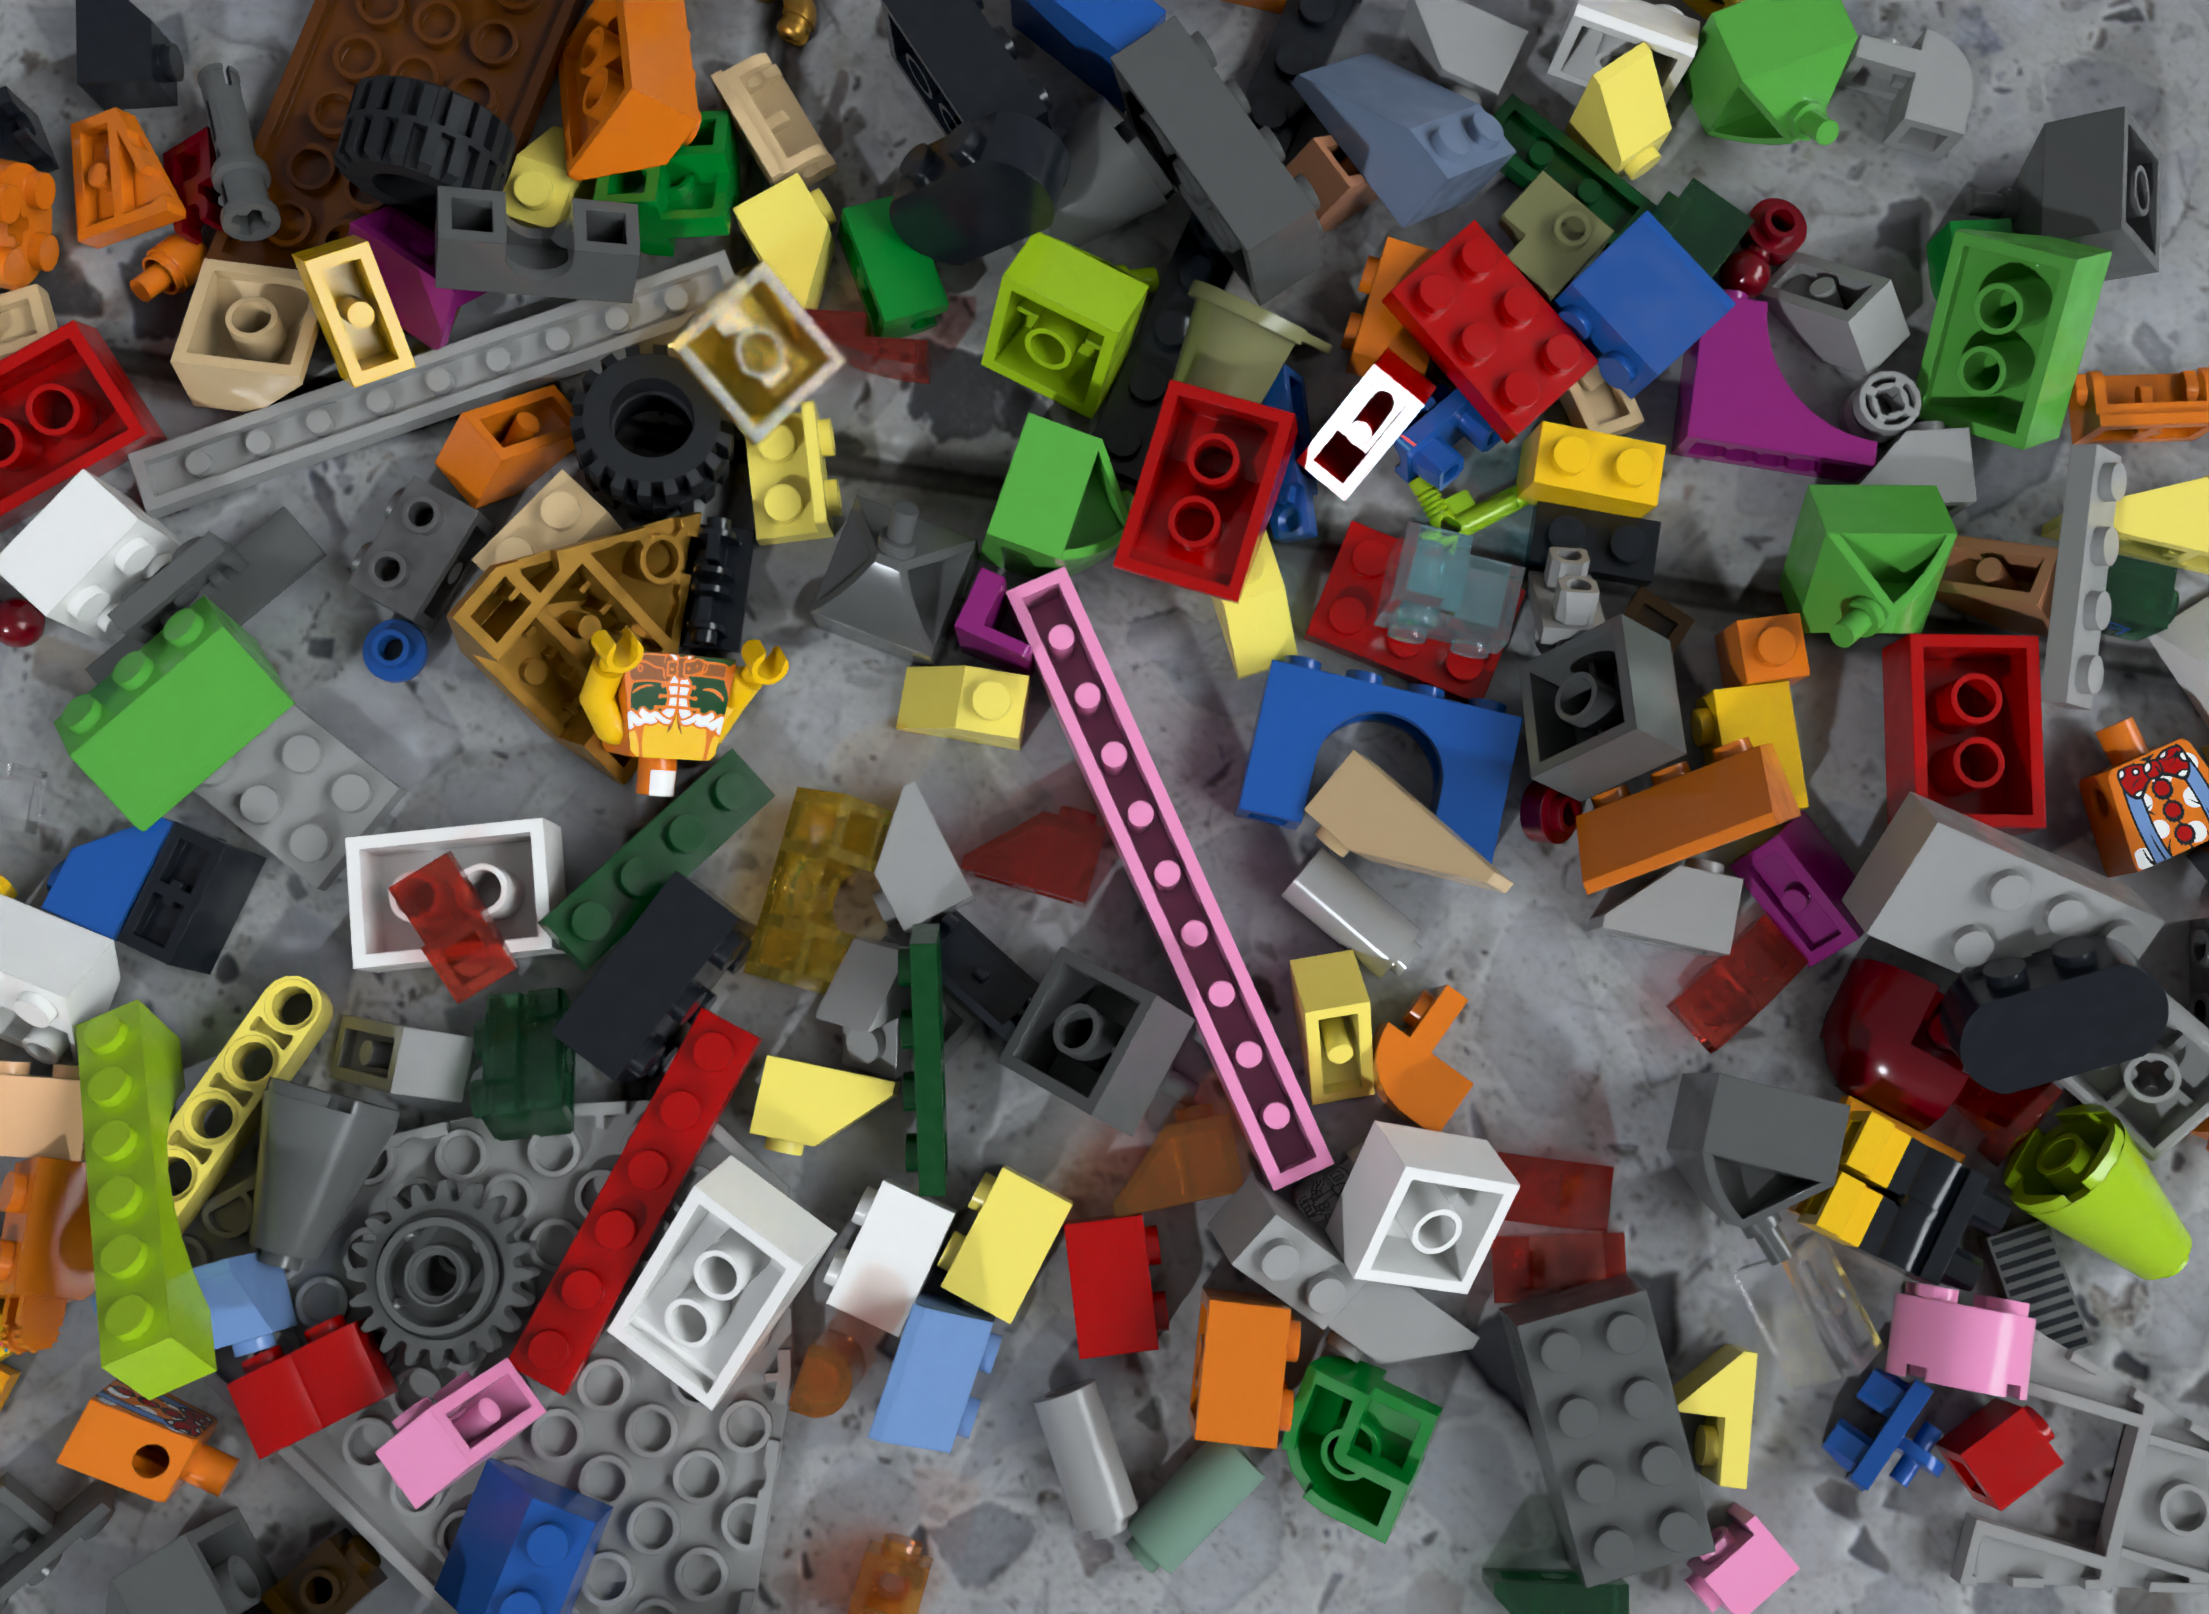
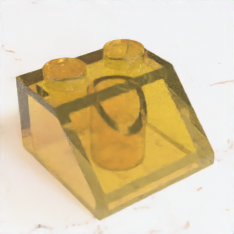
(756, 351)

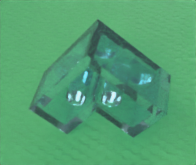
(1447, 593)

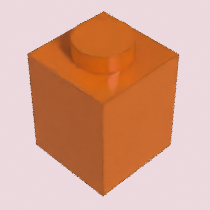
(1762, 651)

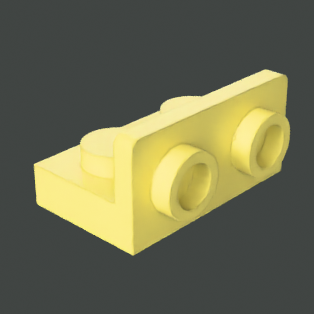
(791, 482)

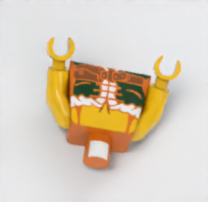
(669, 702)

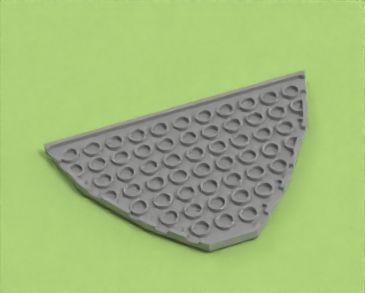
(682, 1479)

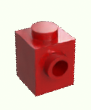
(2001, 1452)

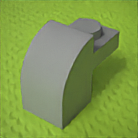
(1927, 85)

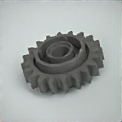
(402, 1281)

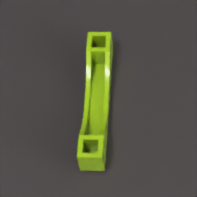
(147, 1295)

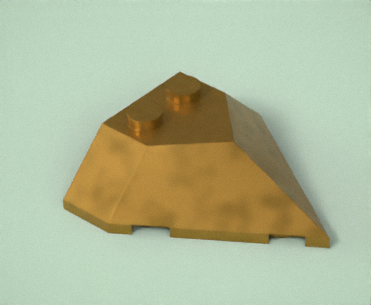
(536, 615)

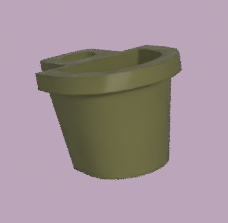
(1236, 344)

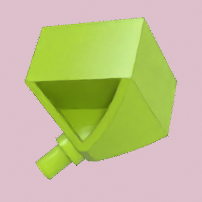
(1065, 321)

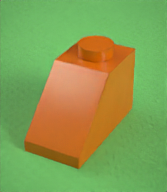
(507, 445)

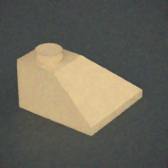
(244, 336)

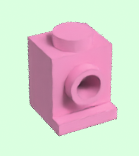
(1743, 1568)

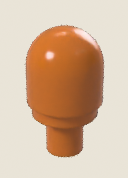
(169, 268)

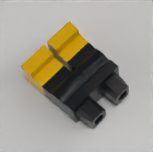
(1926, 1205)

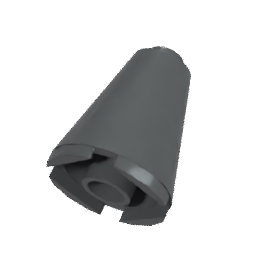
(1108, 179)
(310, 1167)

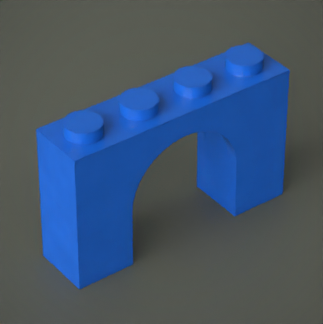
(1300, 707)

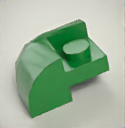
(689, 193)
(1357, 1443)

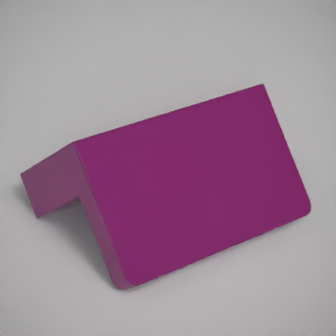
(407, 265)
(980, 624)
(1801, 888)

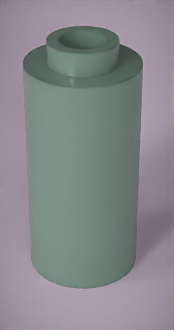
(1191, 1505)

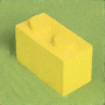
(1005, 1242)

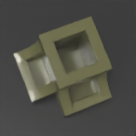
(1552, 236)

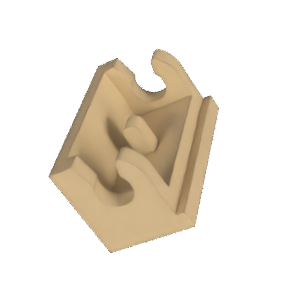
(772, 122)

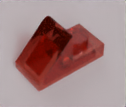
(2003, 1117)

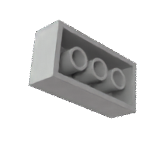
(1981, 895)

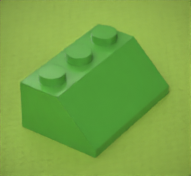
(2009, 334)
(173, 712)

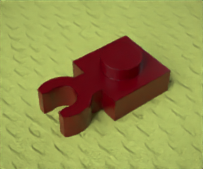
(189, 172)

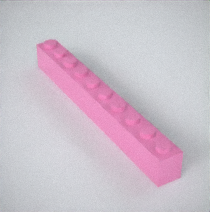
(1168, 881)

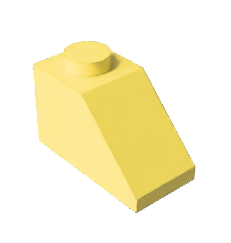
(1623, 115)
(538, 184)
(792, 236)
(1261, 622)
(965, 704)
(1333, 1026)
(812, 1103)

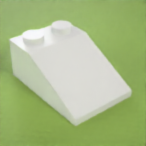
(720, 1280)

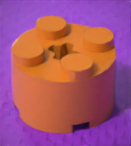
(25, 224)

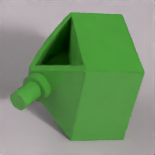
(1770, 70)
(1056, 503)
(1866, 559)

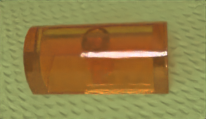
(828, 1375)

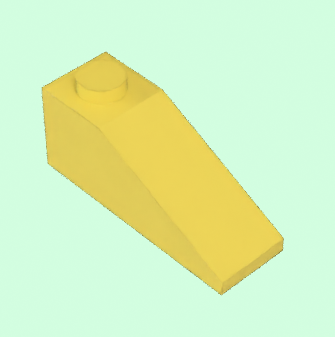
(2161, 525)

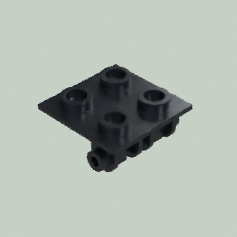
(718, 584)

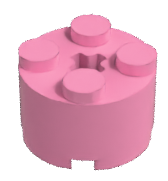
(1961, 1345)

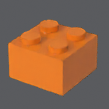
(1241, 1368)

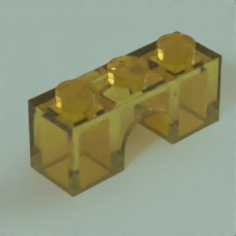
(821, 846)

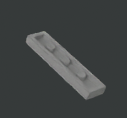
(2079, 594)

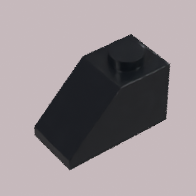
(125, 57)

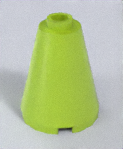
(2099, 1192)

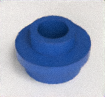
(410, 661)

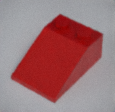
(1206, 491)

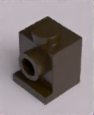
(346, 1562)

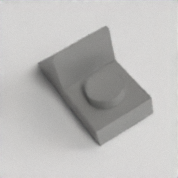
(868, 1006)

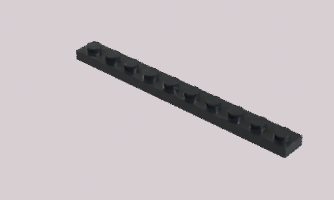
(1127, 423)

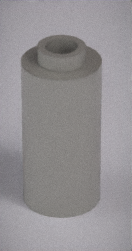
(1354, 915)
(1087, 1458)

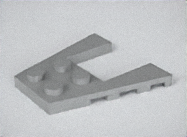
(2155, 1506)

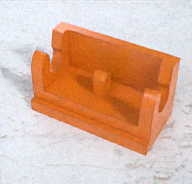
(2139, 407)

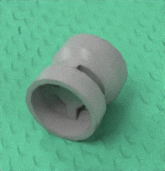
(1866, 412)

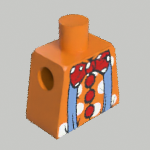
(2146, 801)
(147, 1444)

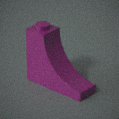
(1745, 413)

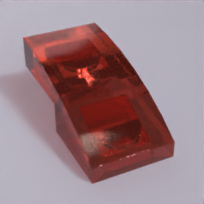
(887, 357)
(454, 926)
(1738, 985)
(1552, 1262)

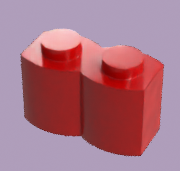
(311, 1387)

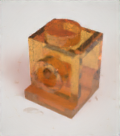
(897, 1556)

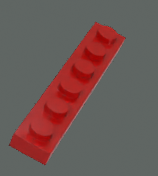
(634, 1202)

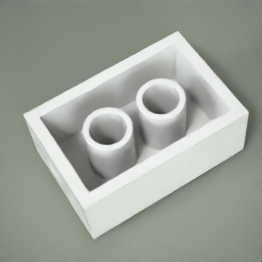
(509, 863)

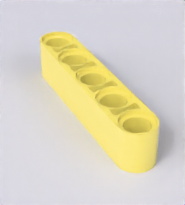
(227, 1084)

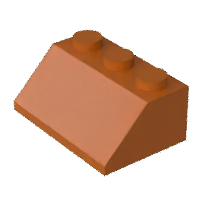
(627, 88)
(1683, 814)

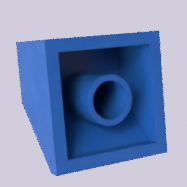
(1641, 305)
(521, 1545)

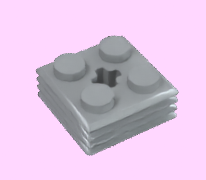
(2153, 1108)

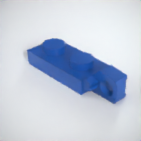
(1294, 509)

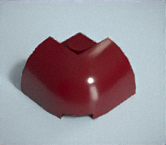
(1890, 1045)

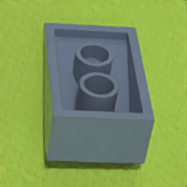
(1406, 134)

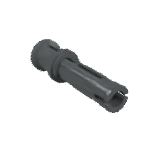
(238, 171)

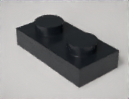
(1618, 545)

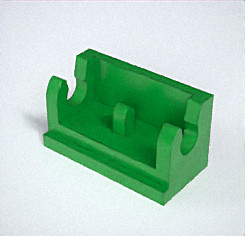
(892, 279)

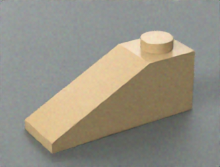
(1381, 821)

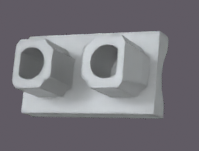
(1563, 598)

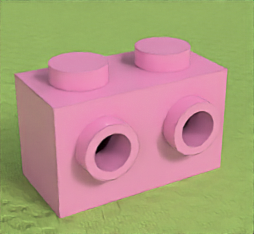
(459, 1431)

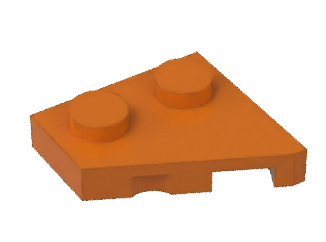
(118, 180)

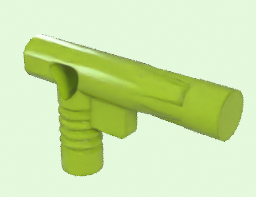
(1461, 509)

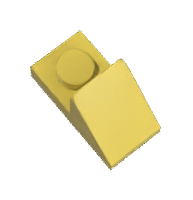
(1724, 1392)

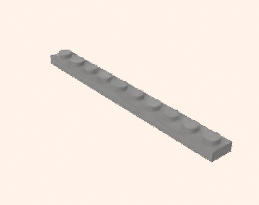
(439, 387)

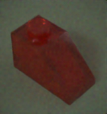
(1044, 856)
(1559, 1192)

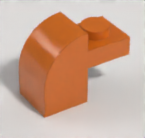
(1405, 1070)

